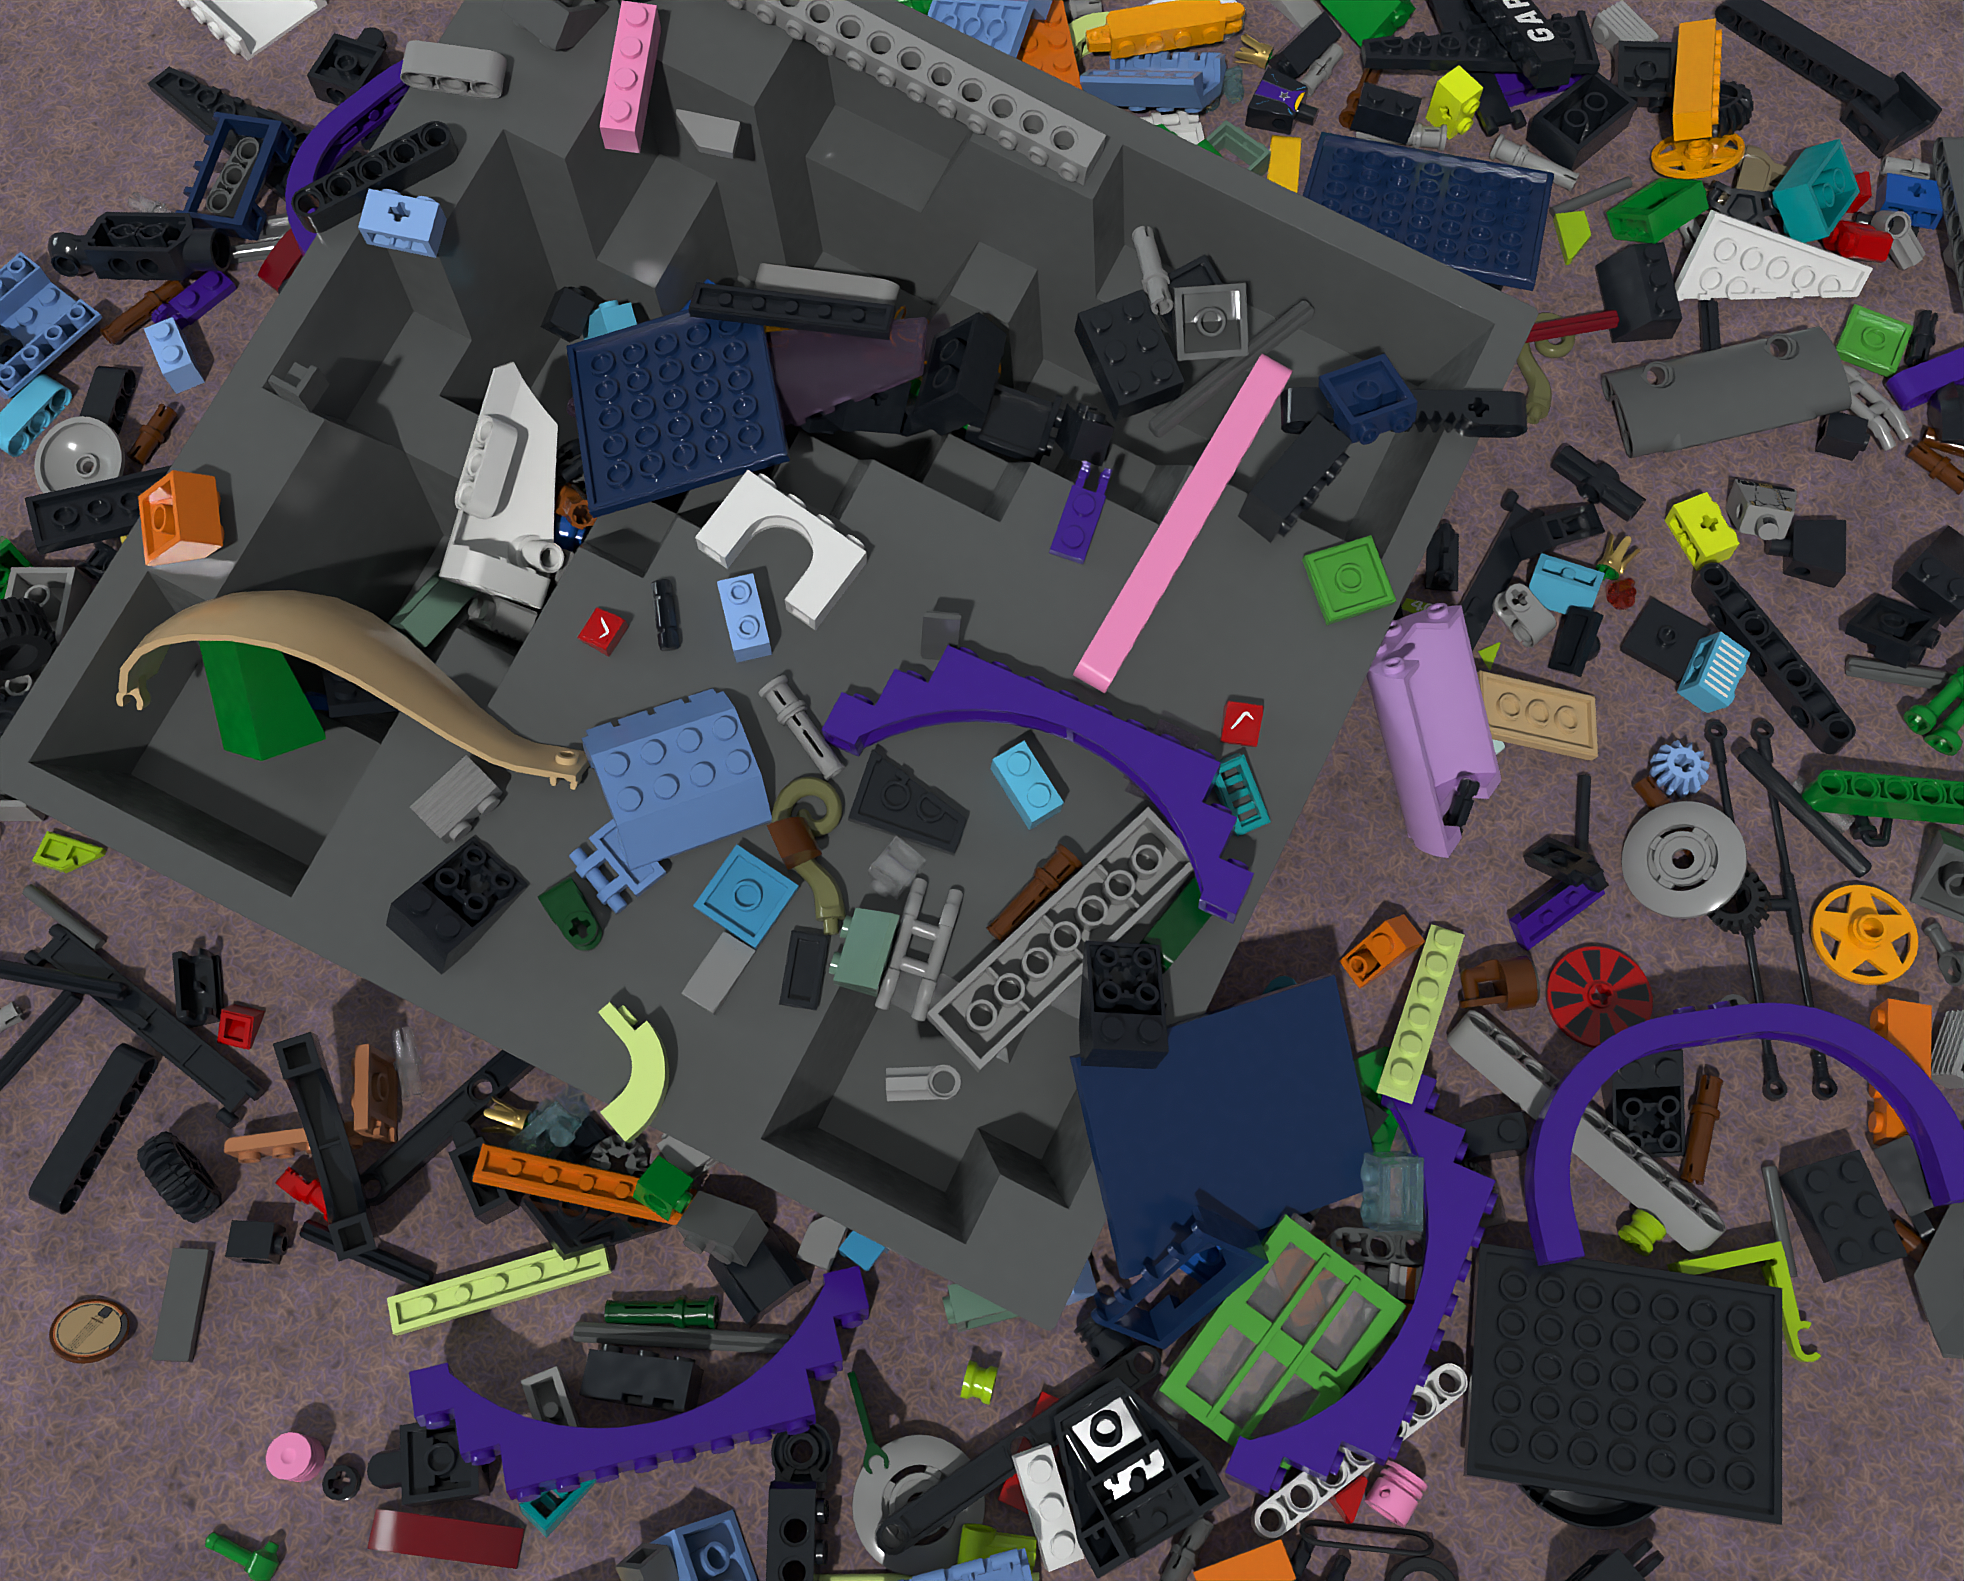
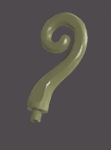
(1540, 391)
(826, 892)

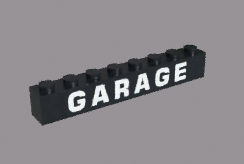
(1529, 40)

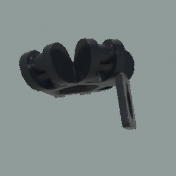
(1742, 204)

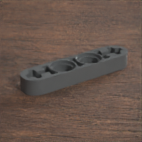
(1394, 1241)

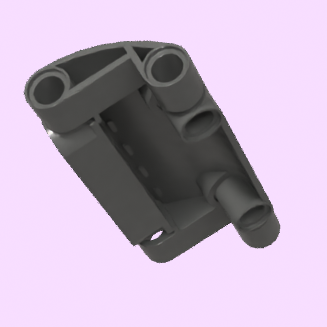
(1728, 392)

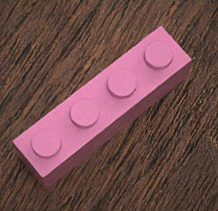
(630, 77)

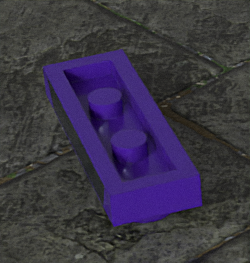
(1550, 913)

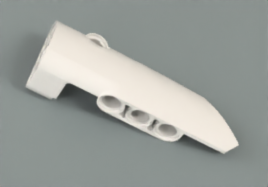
(507, 498)

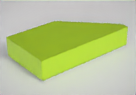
(1572, 233)
(65, 853)

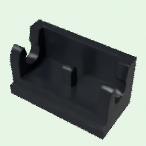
(198, 987)

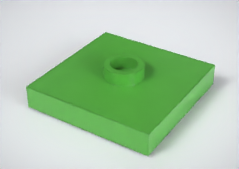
(1873, 341)
(1349, 580)

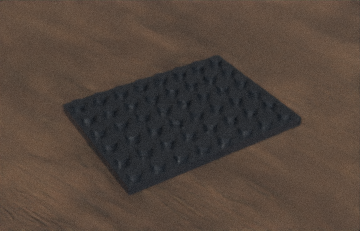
(1626, 1384)

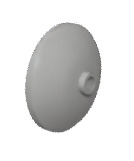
(72, 449)

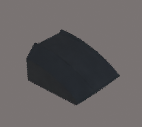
(1947, 414)
(764, 1282)

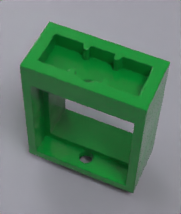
(1657, 210)

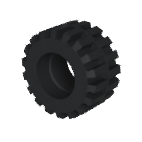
(24, 638)

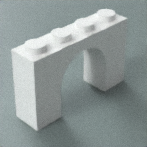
(758, 506)

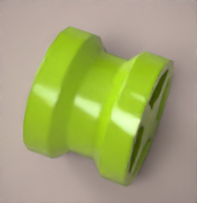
(1642, 1232)
(979, 1382)

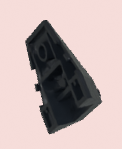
(1130, 1476)

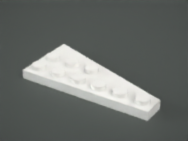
(1756, 263)

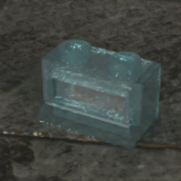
(1392, 1191)

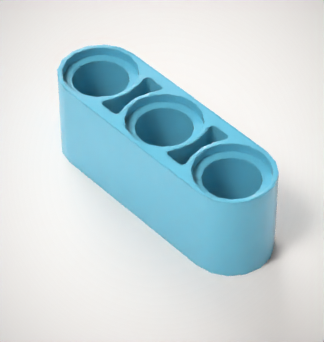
(30, 412)

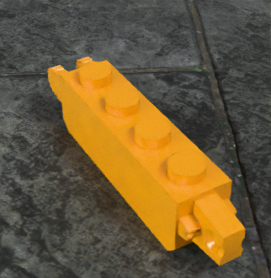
(1164, 27)

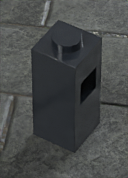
(1305, 46)

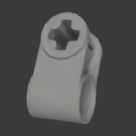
(1526, 617)

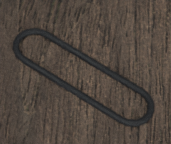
(1421, 1553)

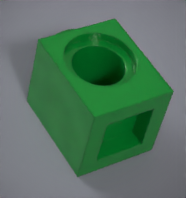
(664, 1189)

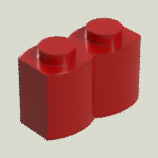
(1859, 241)

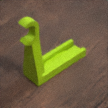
(1775, 1275)

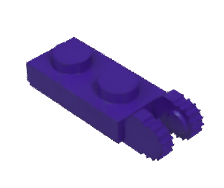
(196, 299)
(1080, 517)

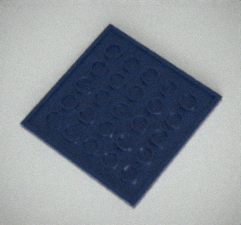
(673, 408)

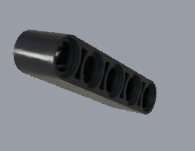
(382, 161)
(92, 1128)

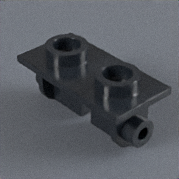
(1443, 560)

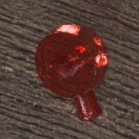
(1622, 594)

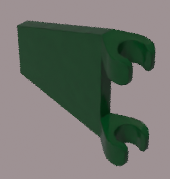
(872, 1447)

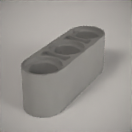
(453, 69)

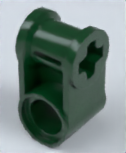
(570, 910)

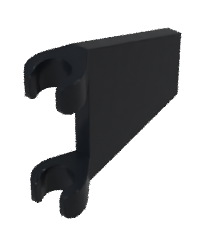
(1907, 1177)

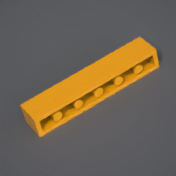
(1697, 80)

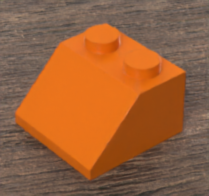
(180, 518)

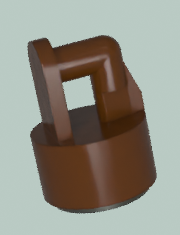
(1513, 981)

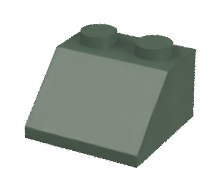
(865, 950)

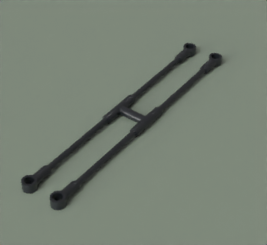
(1788, 903)

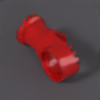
(303, 1191)

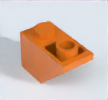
(1382, 950)

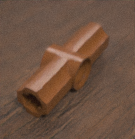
(573, 505)

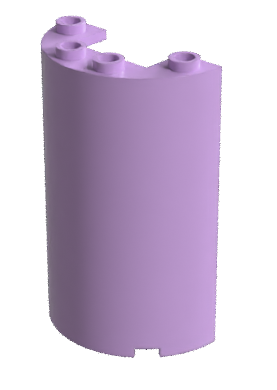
(1432, 720)

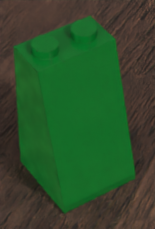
(1370, 17)
(257, 700)

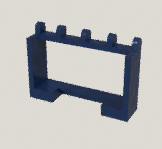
(249, 216)
(1170, 1318)

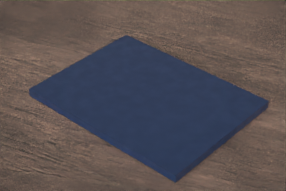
(1446, 206)
(1240, 1117)

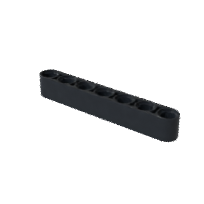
(1807, 52)

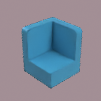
(861, 1250)

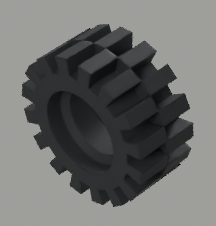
(1752, 914)

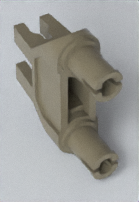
(1756, 172)

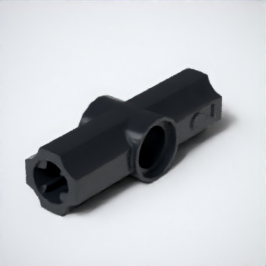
(1598, 483)

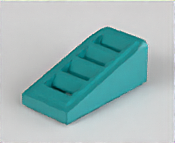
(1244, 774)
(558, 1513)

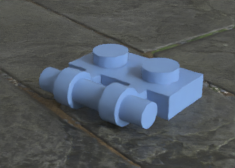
(610, 850)

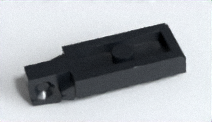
(1566, 864)

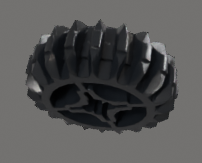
(1734, 109)
(179, 1177)

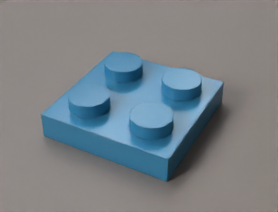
(746, 896)

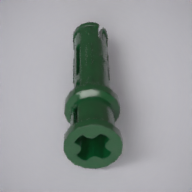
(677, 1312)

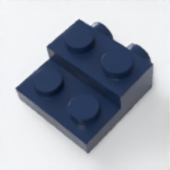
(1369, 399)

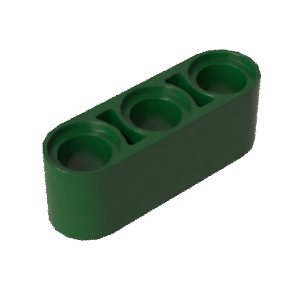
(1178, 925)

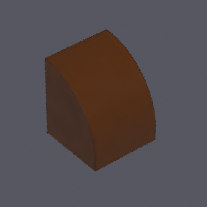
(794, 841)

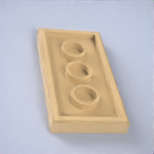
(1540, 716)

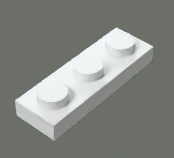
(1047, 1506)

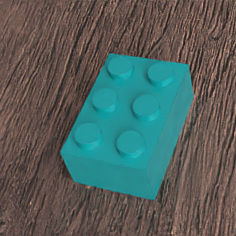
(1816, 192)

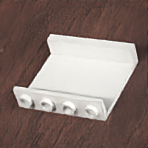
(251, 24)

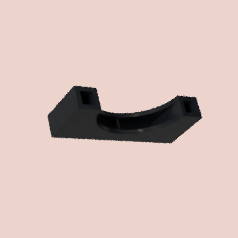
(340, 1180)

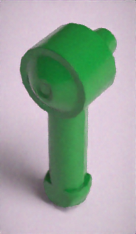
(258, 1564)

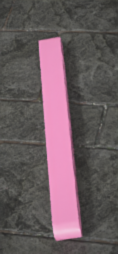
(1182, 524)

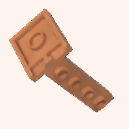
(371, 1102)

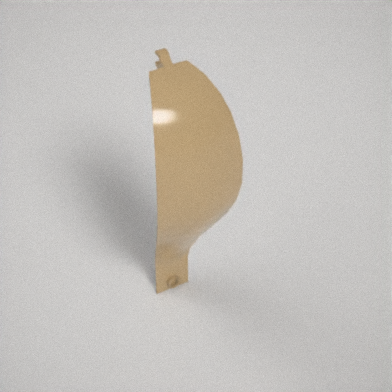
(359, 650)

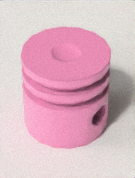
(295, 1457)
(1396, 1493)

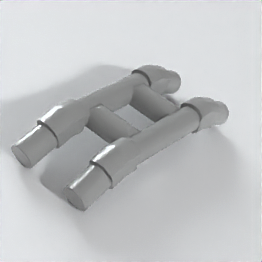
(1879, 406)
(928, 970)

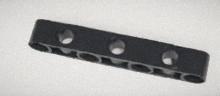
(1773, 659)

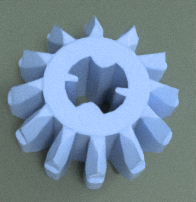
(1679, 769)

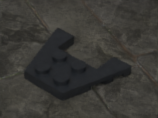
(580, 1228)

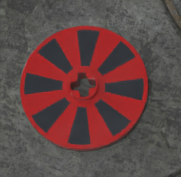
(1611, 973)

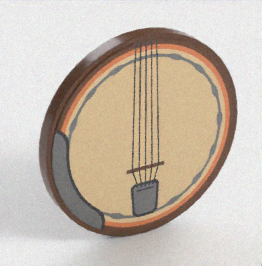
(89, 1331)

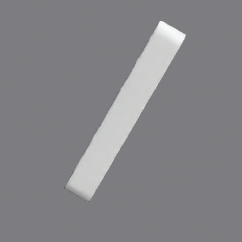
(1319, 1491)

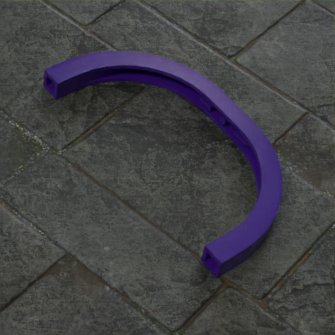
(338, 134)
(1890, 1071)

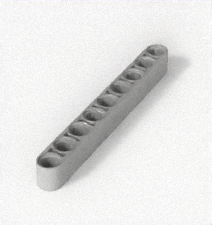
(1596, 1139)

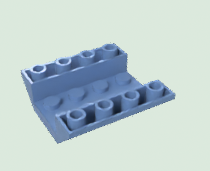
(991, 21)
(40, 318)

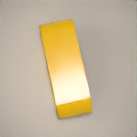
(1285, 161)

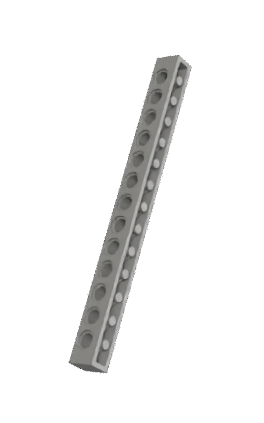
(936, 66)

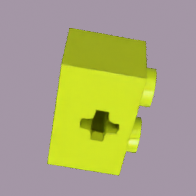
(1454, 102)
(1702, 531)

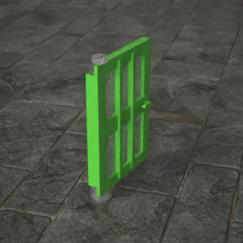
(1280, 1341)

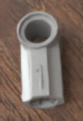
(1905, 247)
(917, 1083)

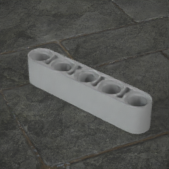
(825, 284)

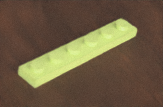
(1420, 1014)
(492, 1288)

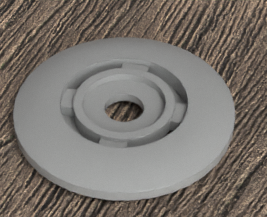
(1717, 853)
(878, 1498)

